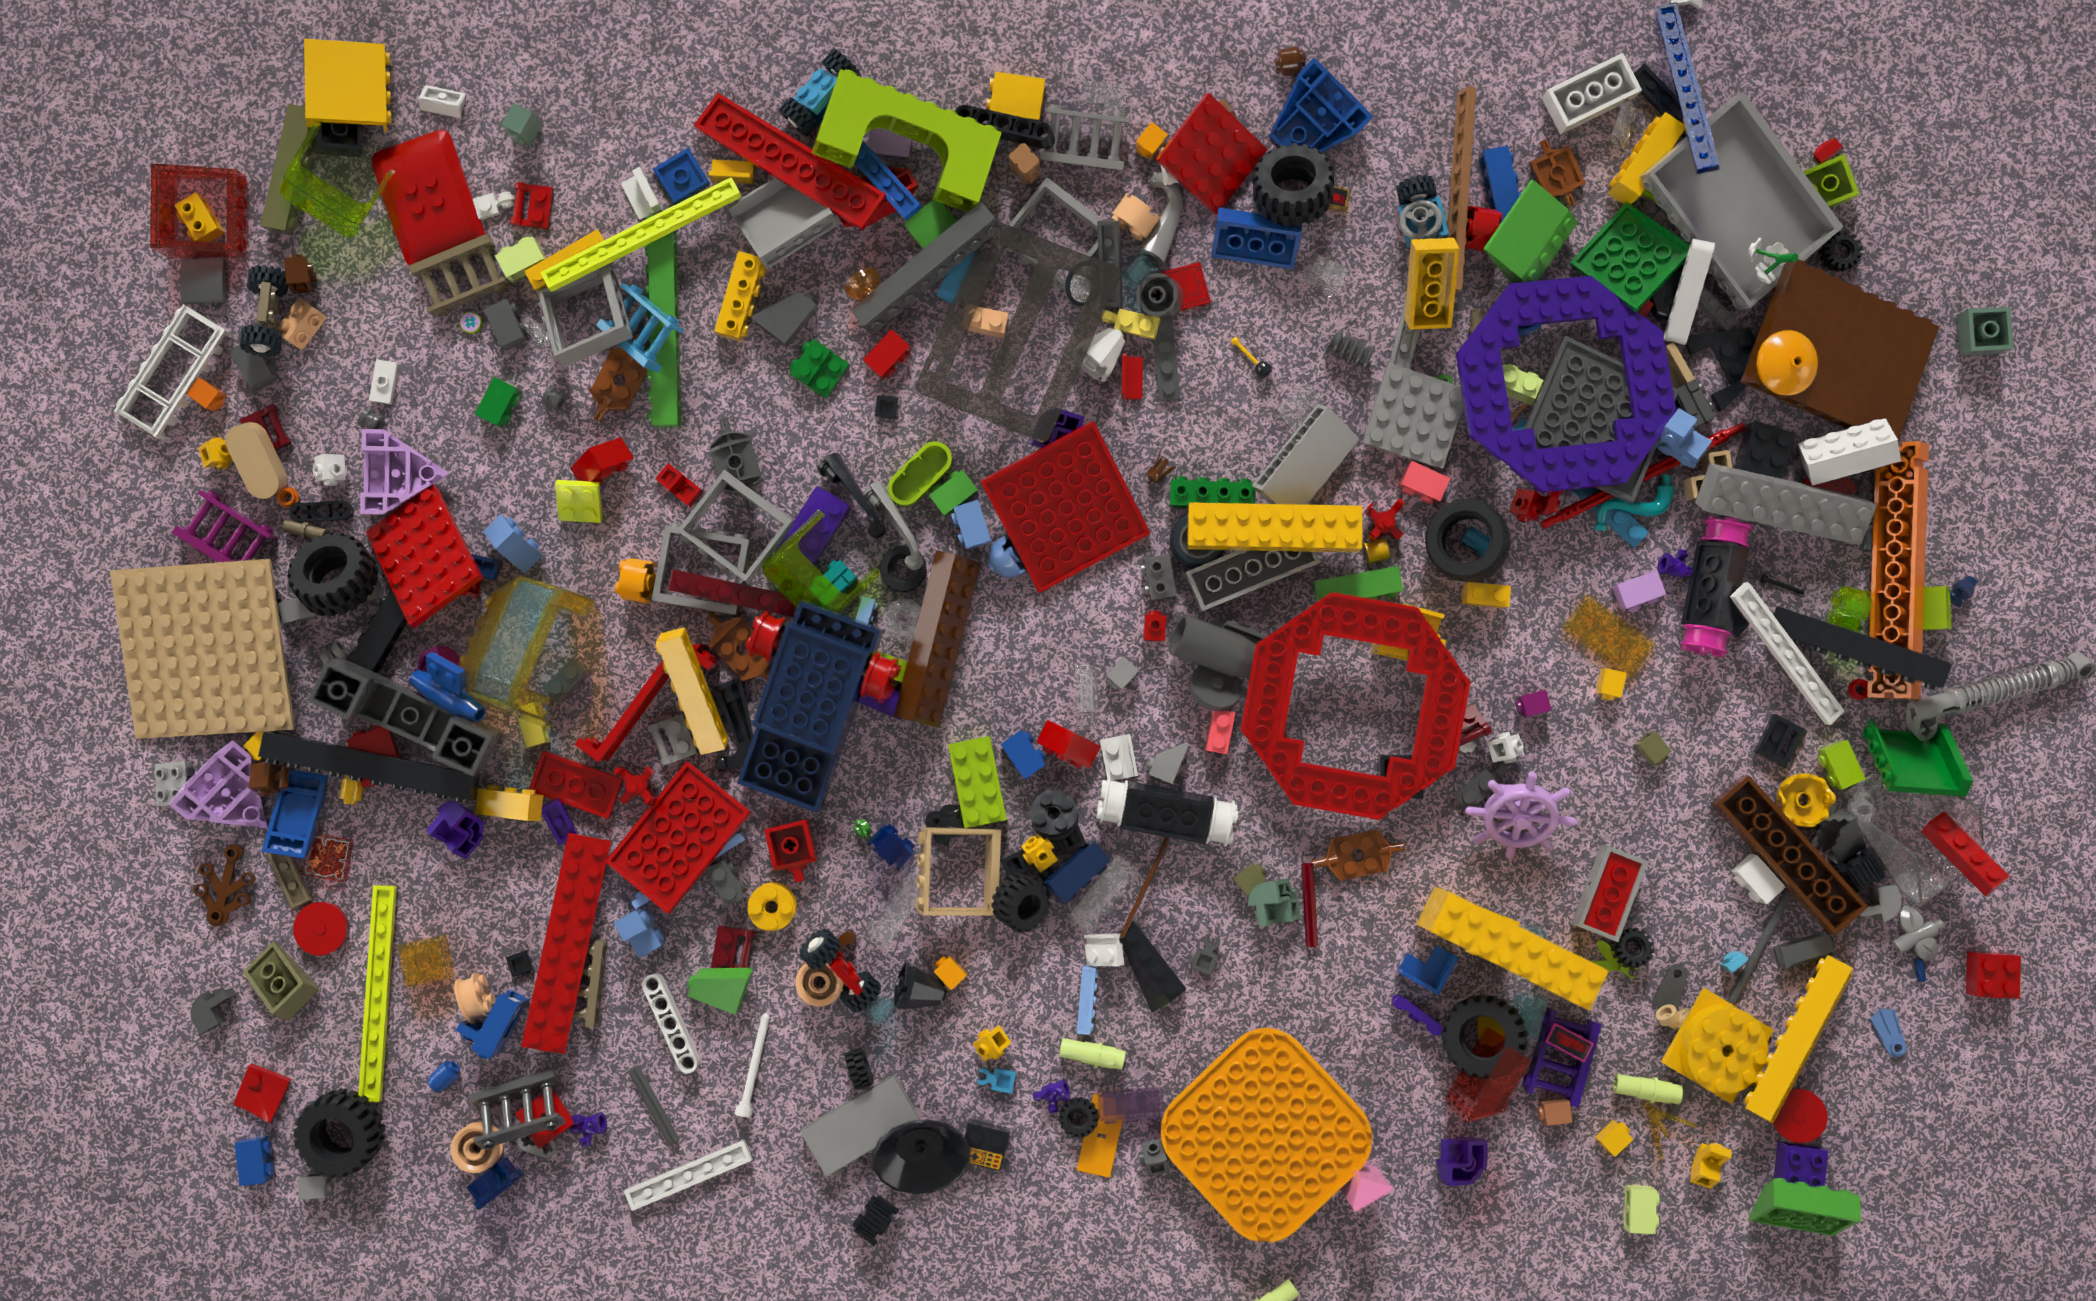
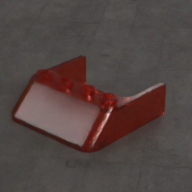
(1480, 1099)

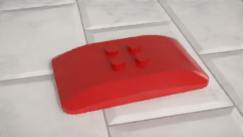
(427, 196)

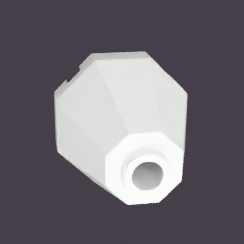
(1103, 353)

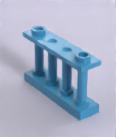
(636, 347)

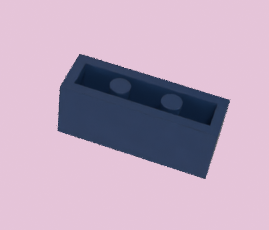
(1076, 872)

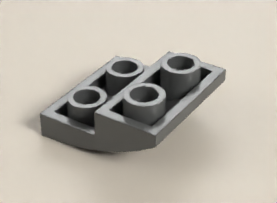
(203, 281)

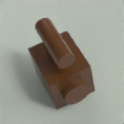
(268, 778)

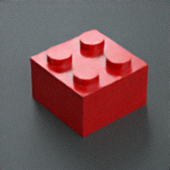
(1993, 974)

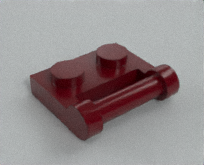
(258, 417)
(1471, 721)
(726, 947)

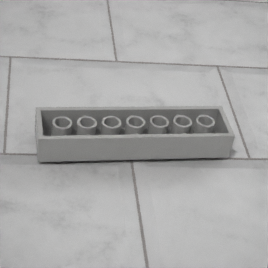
(1785, 504)

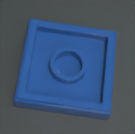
(681, 176)

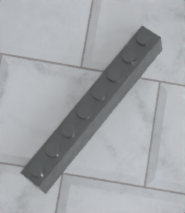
(926, 268)

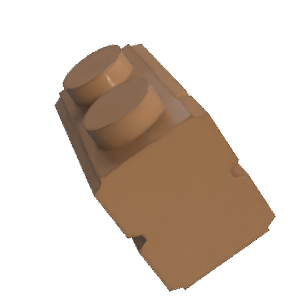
(1024, 164)

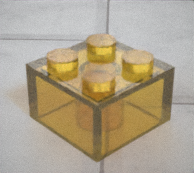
(426, 960)

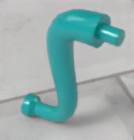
(1661, 503)

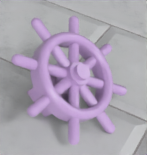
(1521, 807)

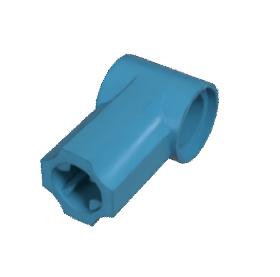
(1476, 540)

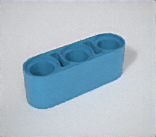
(953, 280)

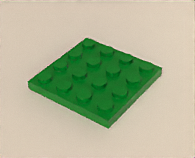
(1632, 256)

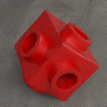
(1527, 505)

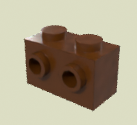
(299, 274)

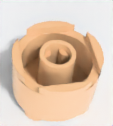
(1135, 216)

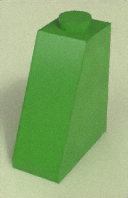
(720, 987)

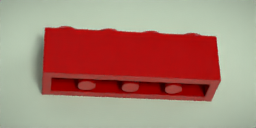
(1964, 853)

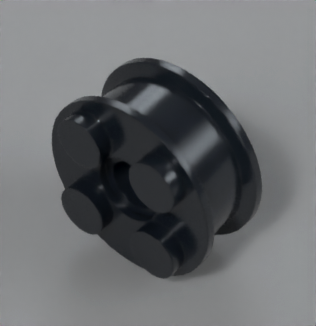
(1049, 803)

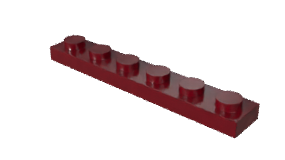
(730, 593)

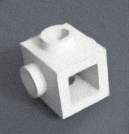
(329, 469)
(1506, 748)

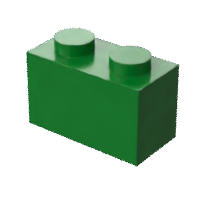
(498, 402)

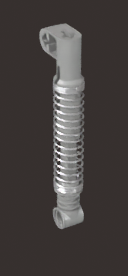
(1924, 713)

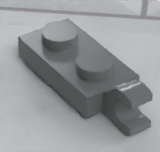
(1478, 787)

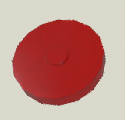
(320, 928)
(1801, 1116)

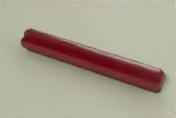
(1309, 904)

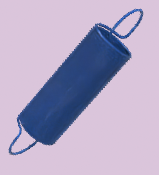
(1920, 970)

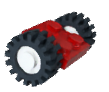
(859, 988)

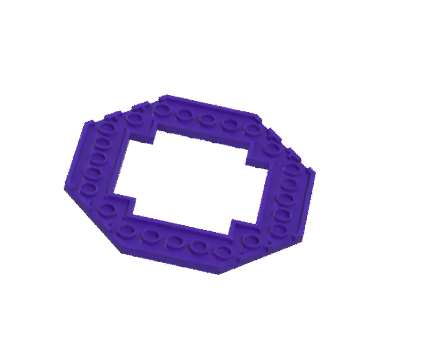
(1486, 394)

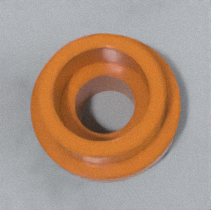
(281, 497)

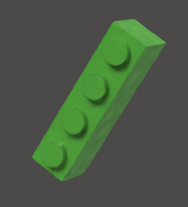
(1364, 584)

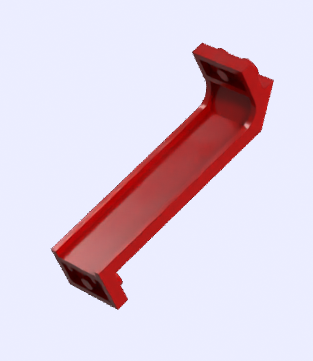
(605, 750)

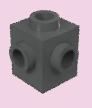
(1154, 1157)

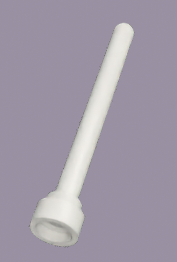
(745, 1108)

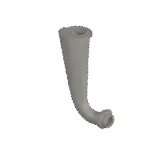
(1159, 240)
(882, 502)

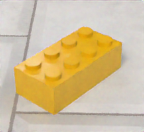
(1656, 142)
(1431, 283)

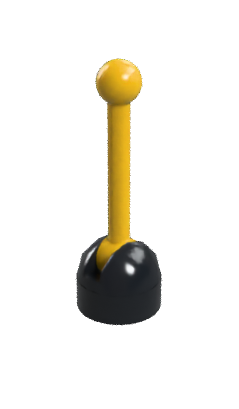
(1262, 368)

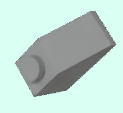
(1167, 763)

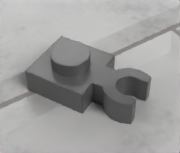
(1205, 958)

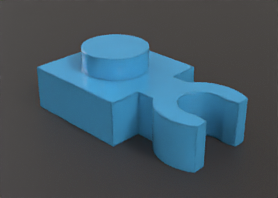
(1001, 1079)

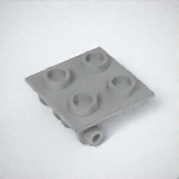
(170, 779)

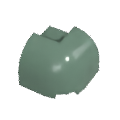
(1275, 902)

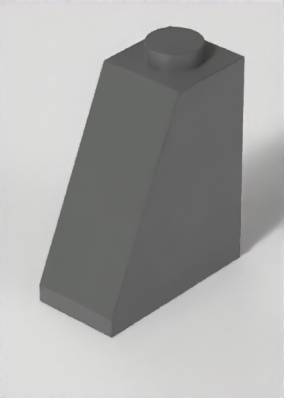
(787, 317)

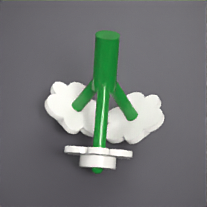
(1774, 255)

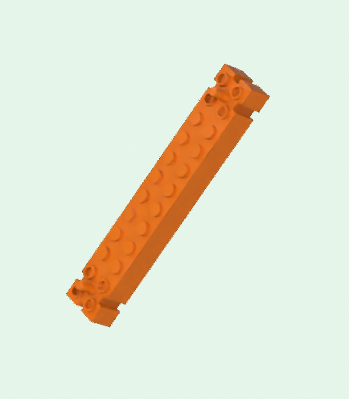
(1899, 563)

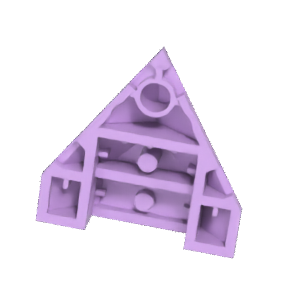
(393, 472)
(221, 791)

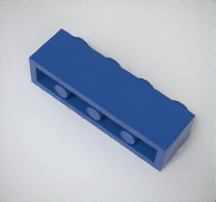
(1499, 178)

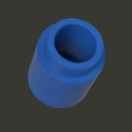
(443, 1076)

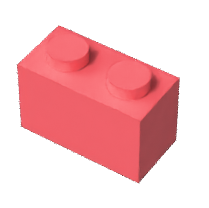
(1424, 483)
(1219, 732)

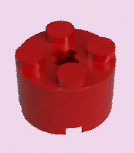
(1481, 226)

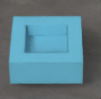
(1733, 961)

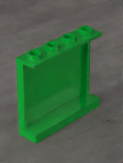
(1919, 765)

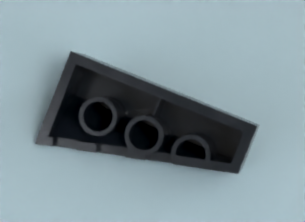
(1152, 972)

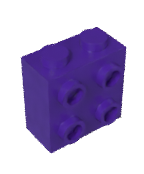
(1801, 1163)

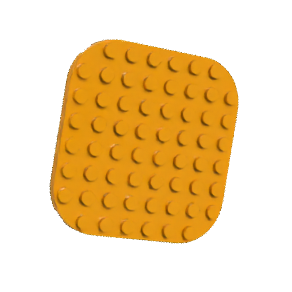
(1266, 1135)

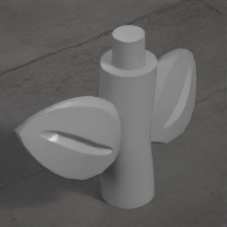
(1917, 934)

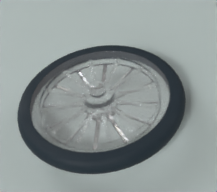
(1077, 288)

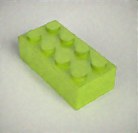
(977, 782)

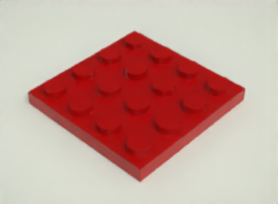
(1211, 153)

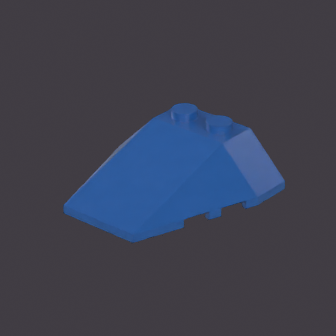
(1319, 111)

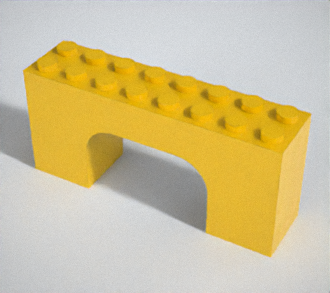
(1512, 947)

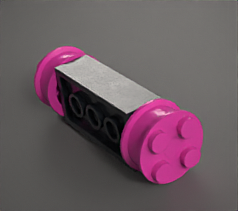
(1716, 575)

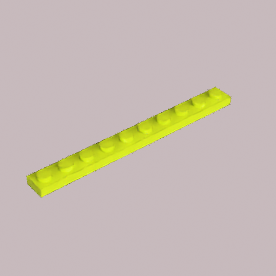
(641, 234)
(377, 992)

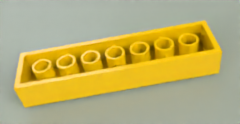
(1274, 527)
(1799, 1039)

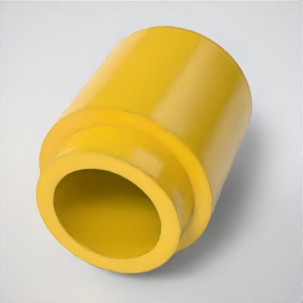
(350, 791)

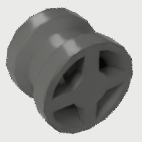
(554, 398)
(370, 419)

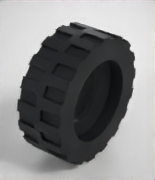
(891, 580)

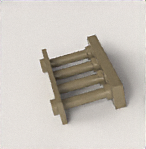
(444, 261)
(593, 992)

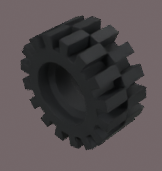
(1853, 251)
(1644, 945)
(859, 1068)
(1069, 1126)

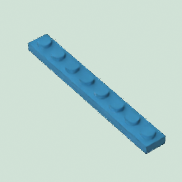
(1617, 519)

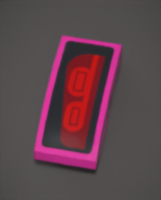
(1569, 1042)

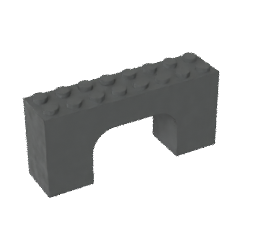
(365, 695)

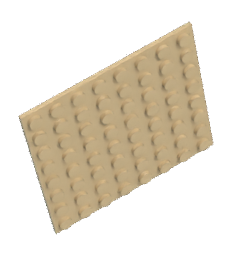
(202, 649)

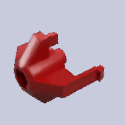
(1384, 522)
(636, 784)

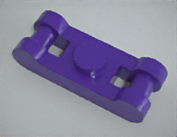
(1416, 1014)

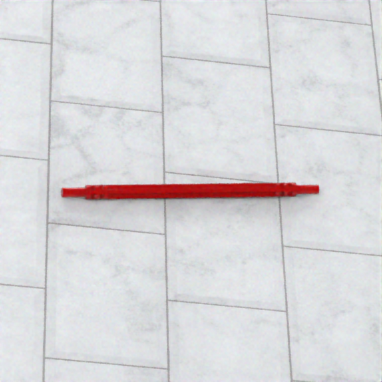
(1652, 471)

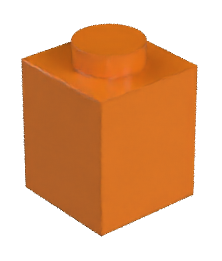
(206, 394)

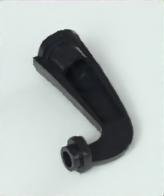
(836, 470)
(735, 708)

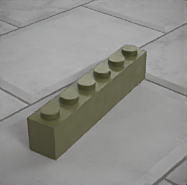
(279, 213)

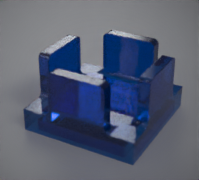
(493, 1182)

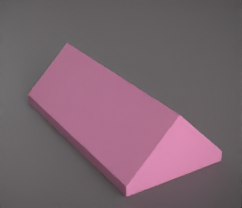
(1365, 1187)

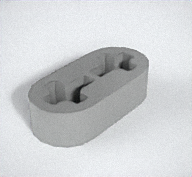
(532, 1148)

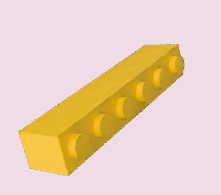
(692, 691)

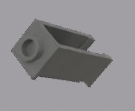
(1804, 950)

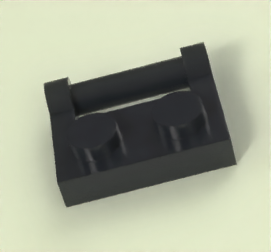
(1775, 738)

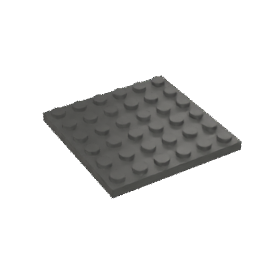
(1581, 402)

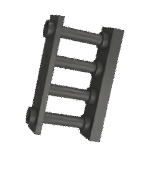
(504, 1094)

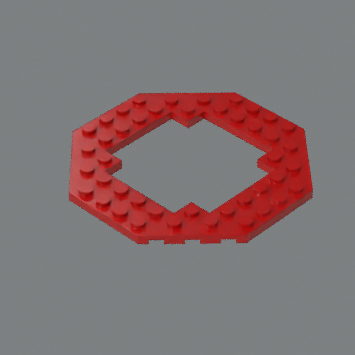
(1438, 721)

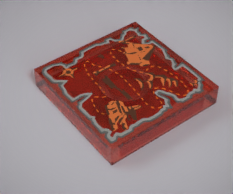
(328, 858)

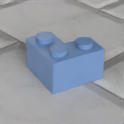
(1682, 441)
(972, 525)
(511, 543)
(640, 931)

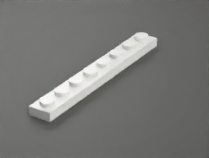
(1787, 653)

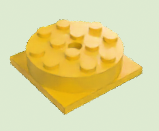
(1700, 1043)

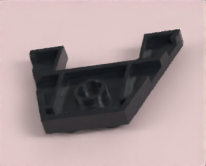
(1732, 352)

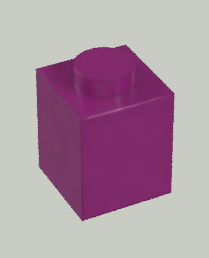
(1533, 703)

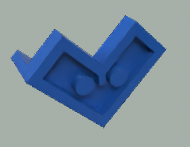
(1432, 973)

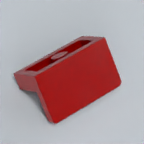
(1131, 378)

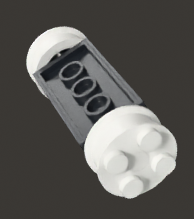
(1167, 812)

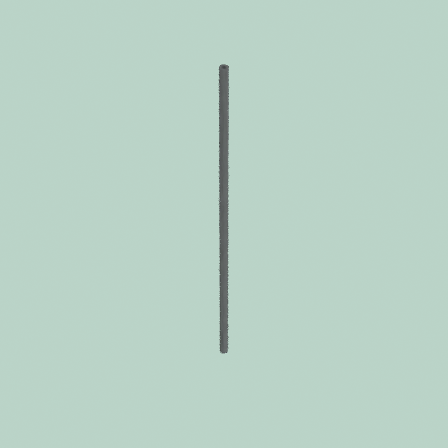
(1756, 954)

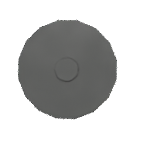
(1214, 689)

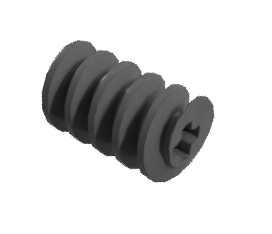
(1350, 349)

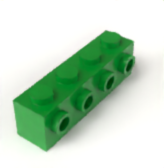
(1204, 491)

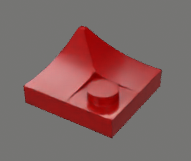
(262, 1092)

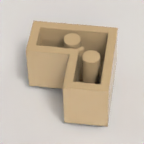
(1693, 484)

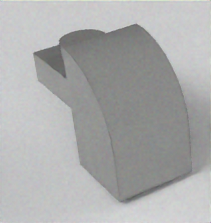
(1885, 902)

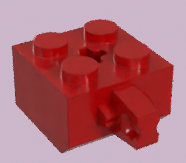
(784, 857)

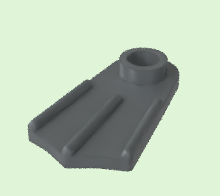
(1671, 987)

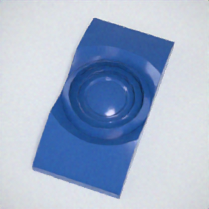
(296, 815)

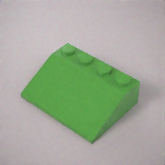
(1530, 235)
(1806, 1207)

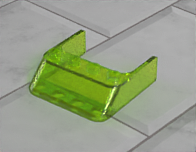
(321, 198)
(802, 580)

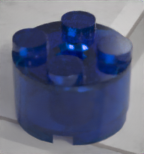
(891, 846)

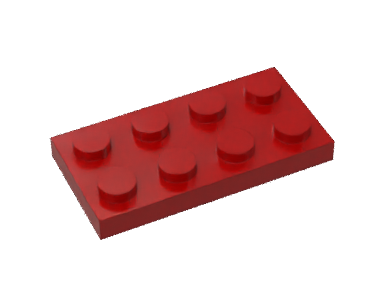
(576, 784)

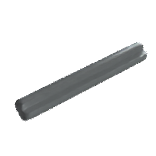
(654, 1106)

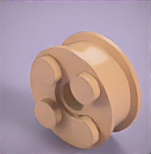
(811, 992)
(474, 997)
(464, 1154)

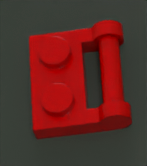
(539, 206)

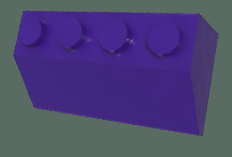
(821, 534)

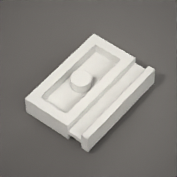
(1119, 757)
(1103, 950)

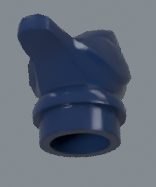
(1962, 590)

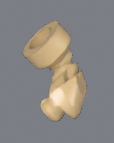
(1669, 1016)

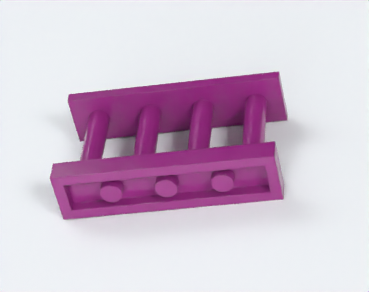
(207, 543)

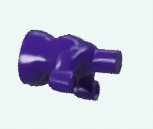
(1674, 566)
(1052, 1093)
(588, 1125)

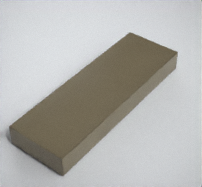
(290, 880)

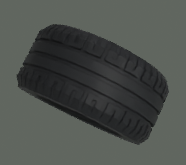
(1452, 514)

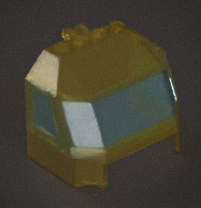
(510, 643)

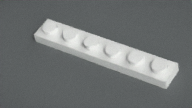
(688, 1175)

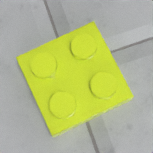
(578, 501)

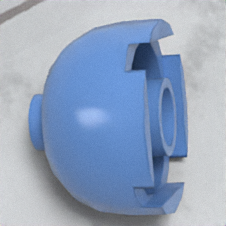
(1005, 559)

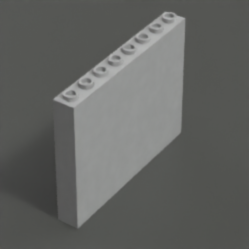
(1749, 198)

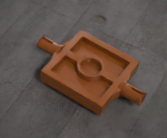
(1557, 172)

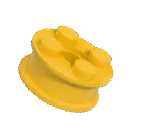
(758, 908)

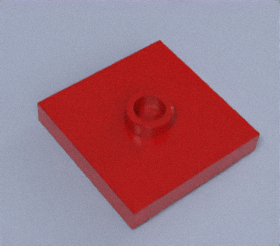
(538, 1106)

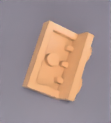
(301, 323)

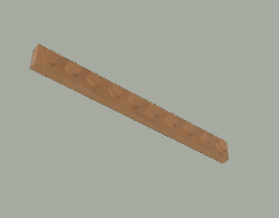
(1461, 174)

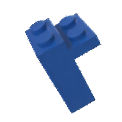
(498, 1026)

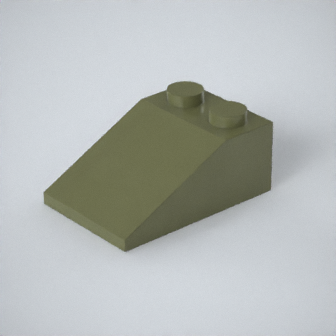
(280, 982)

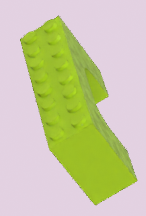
(960, 142)

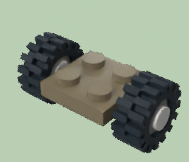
(264, 337)

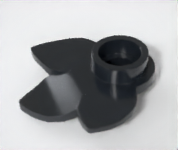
(948, 819)

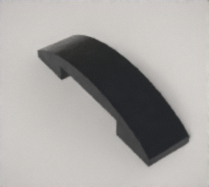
(1017, 864)

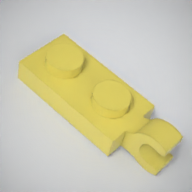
(1133, 323)

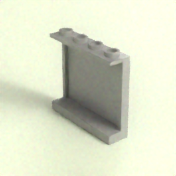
(780, 220)

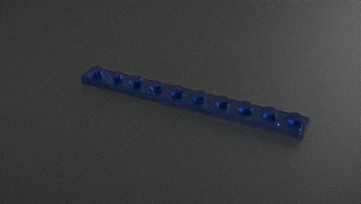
(1687, 89)

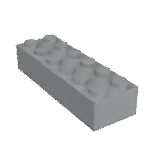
(1244, 573)

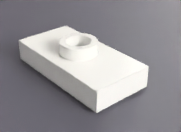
(384, 382)

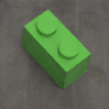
(953, 492)

